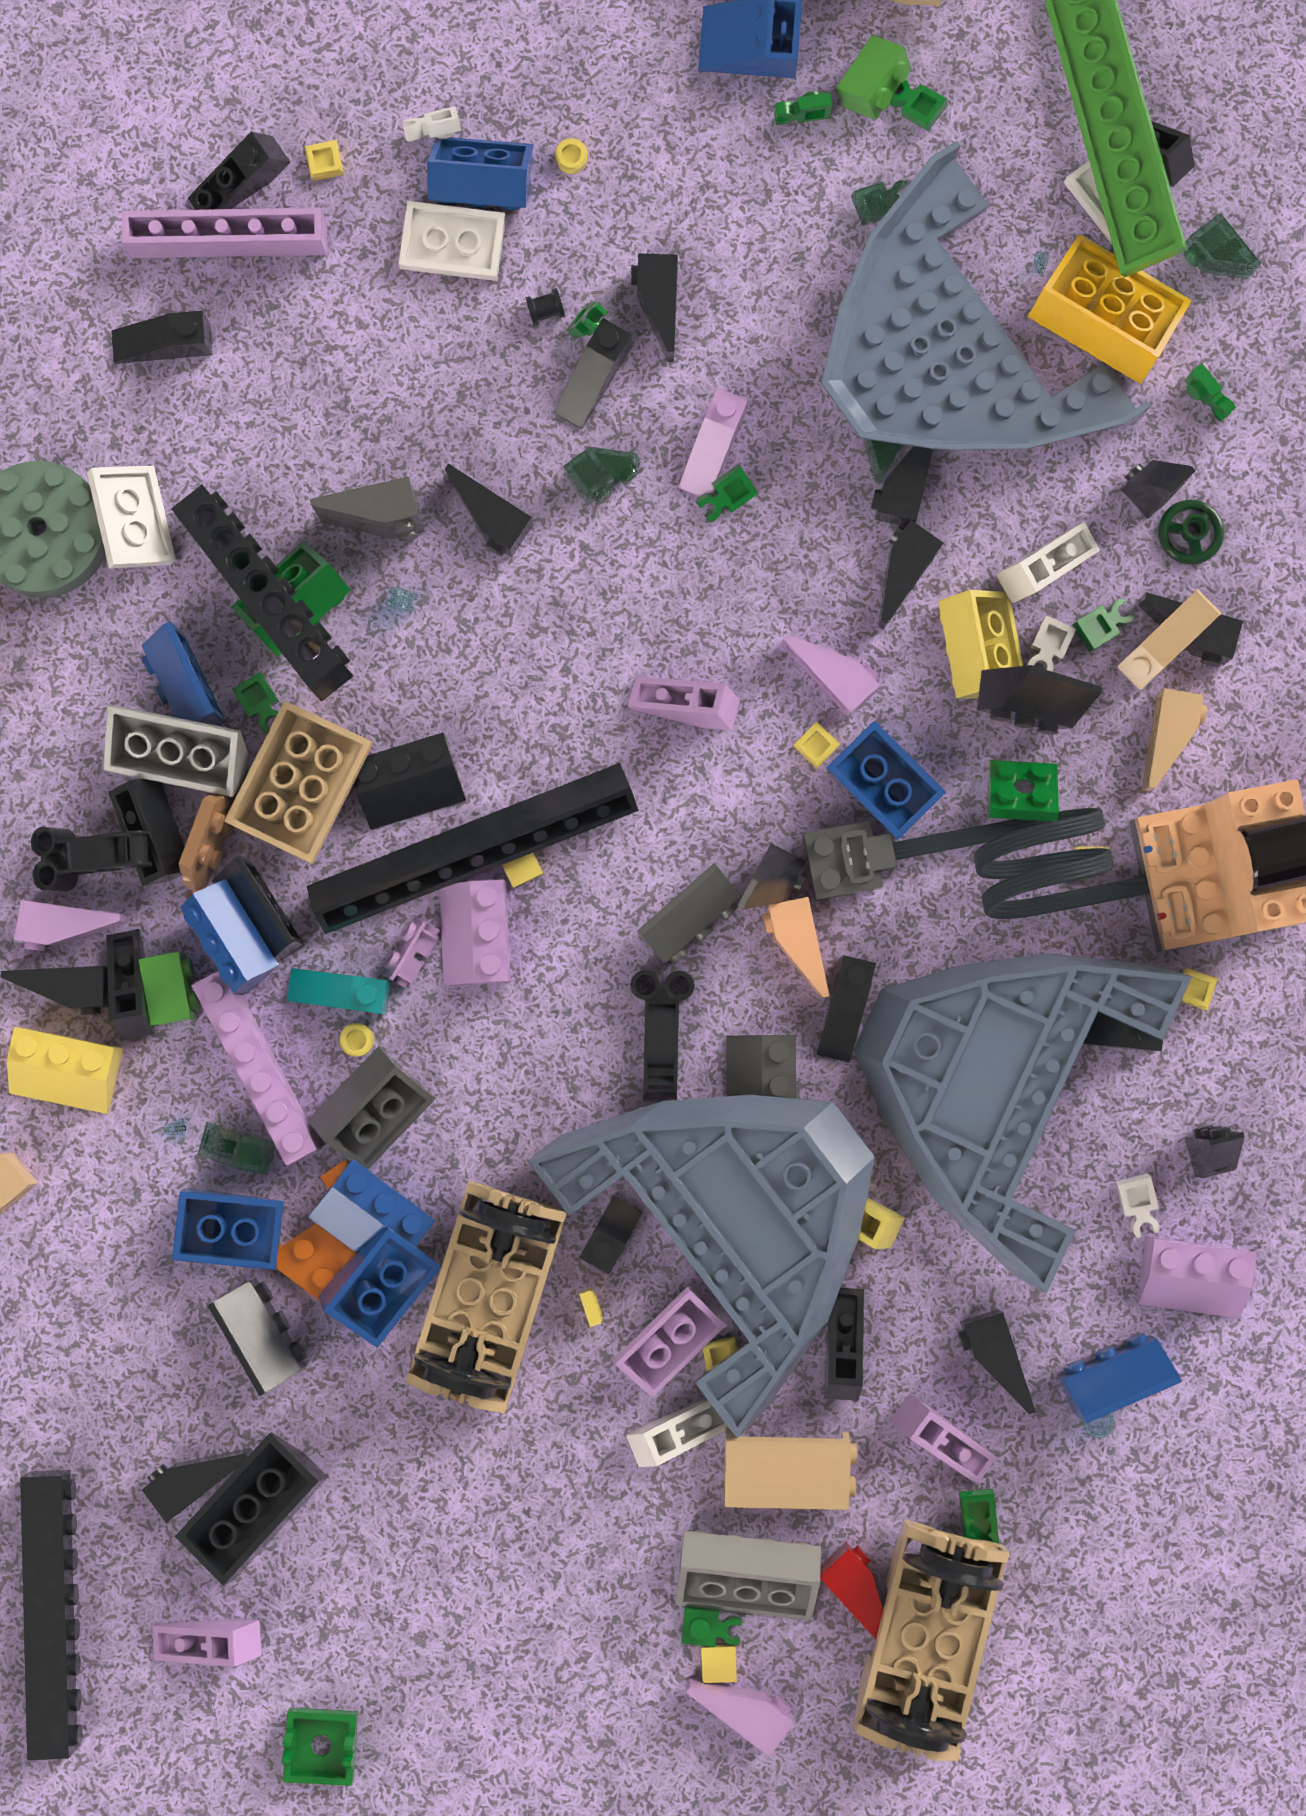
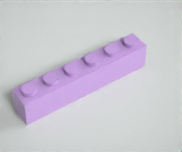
(224, 232)
(257, 1069)

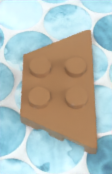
(205, 841)

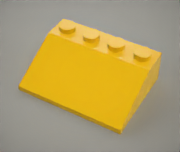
(1109, 314)

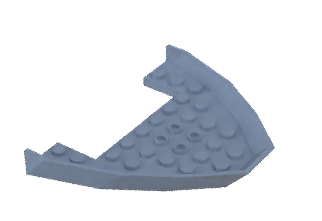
(924, 355)
(975, 1068)
(757, 1202)

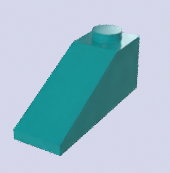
(339, 991)

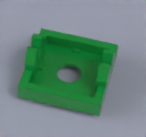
(1009, 803)
(300, 1760)

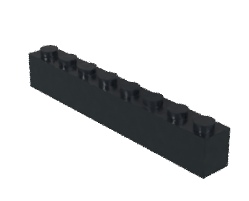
(49, 1615)

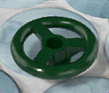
(1200, 523)

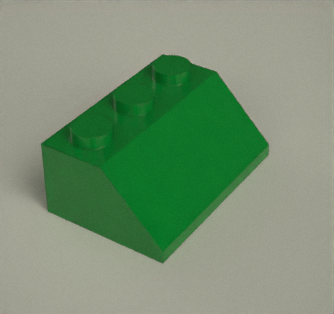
(311, 579)

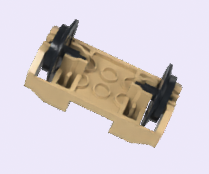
(486, 1298)
(929, 1642)

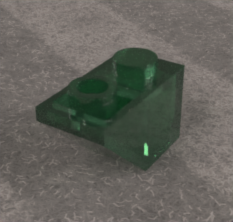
(599, 470)

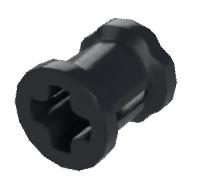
(545, 307)

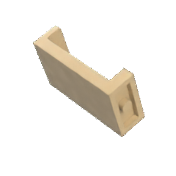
(789, 1472)

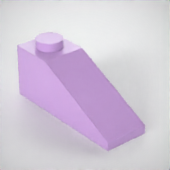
(713, 442)
(837, 675)
(686, 701)
(56, 925)
(942, 1439)
(208, 1642)
(749, 1712)

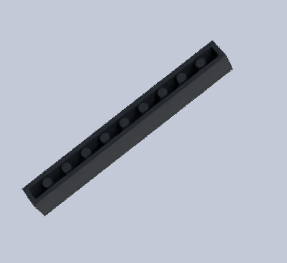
(471, 848)

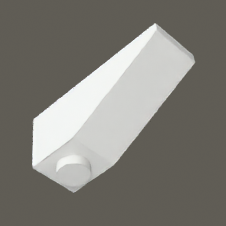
(1047, 563)
(675, 1433)

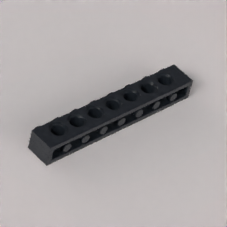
(247, 575)

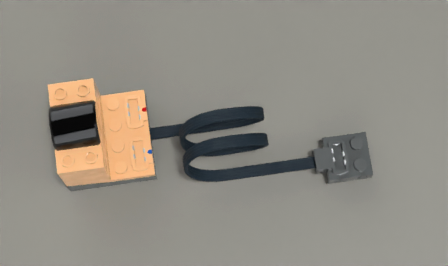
(1202, 867)

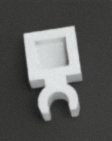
(436, 124)
(1051, 642)
(1138, 1199)

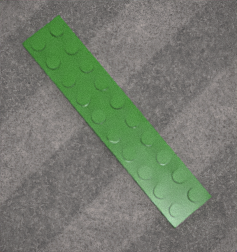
(1117, 132)

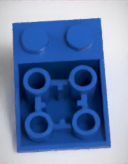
(751, 37)

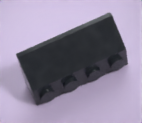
(251, 1508)

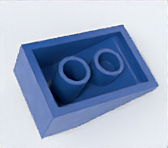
(227, 1229)
(378, 1286)

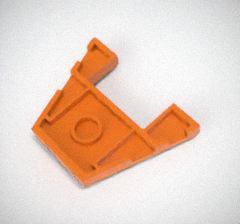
(314, 1254)

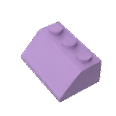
(475, 933)
(1196, 1277)
(669, 1342)

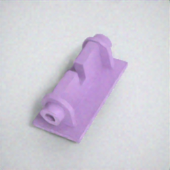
(414, 940)

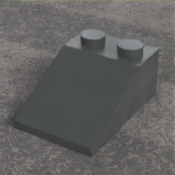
(377, 509)

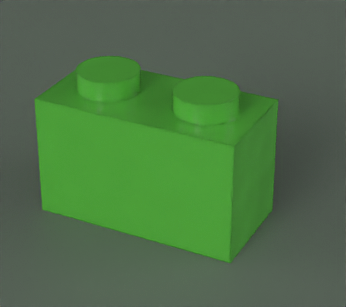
(874, 77)
(169, 988)

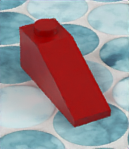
(853, 1584)

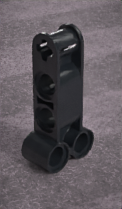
(68, 857)
(661, 1034)

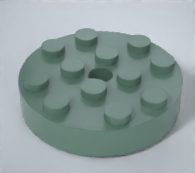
(72, 540)

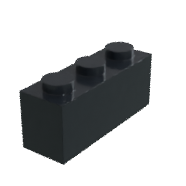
(144, 807)

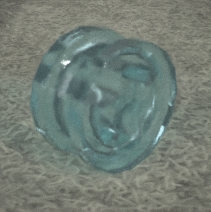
(401, 599)
(1105, 1428)

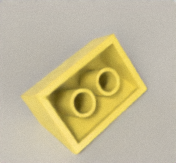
(978, 637)
(62, 1069)

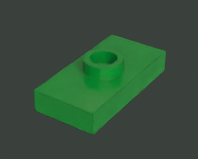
(979, 1515)

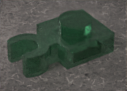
(875, 200)

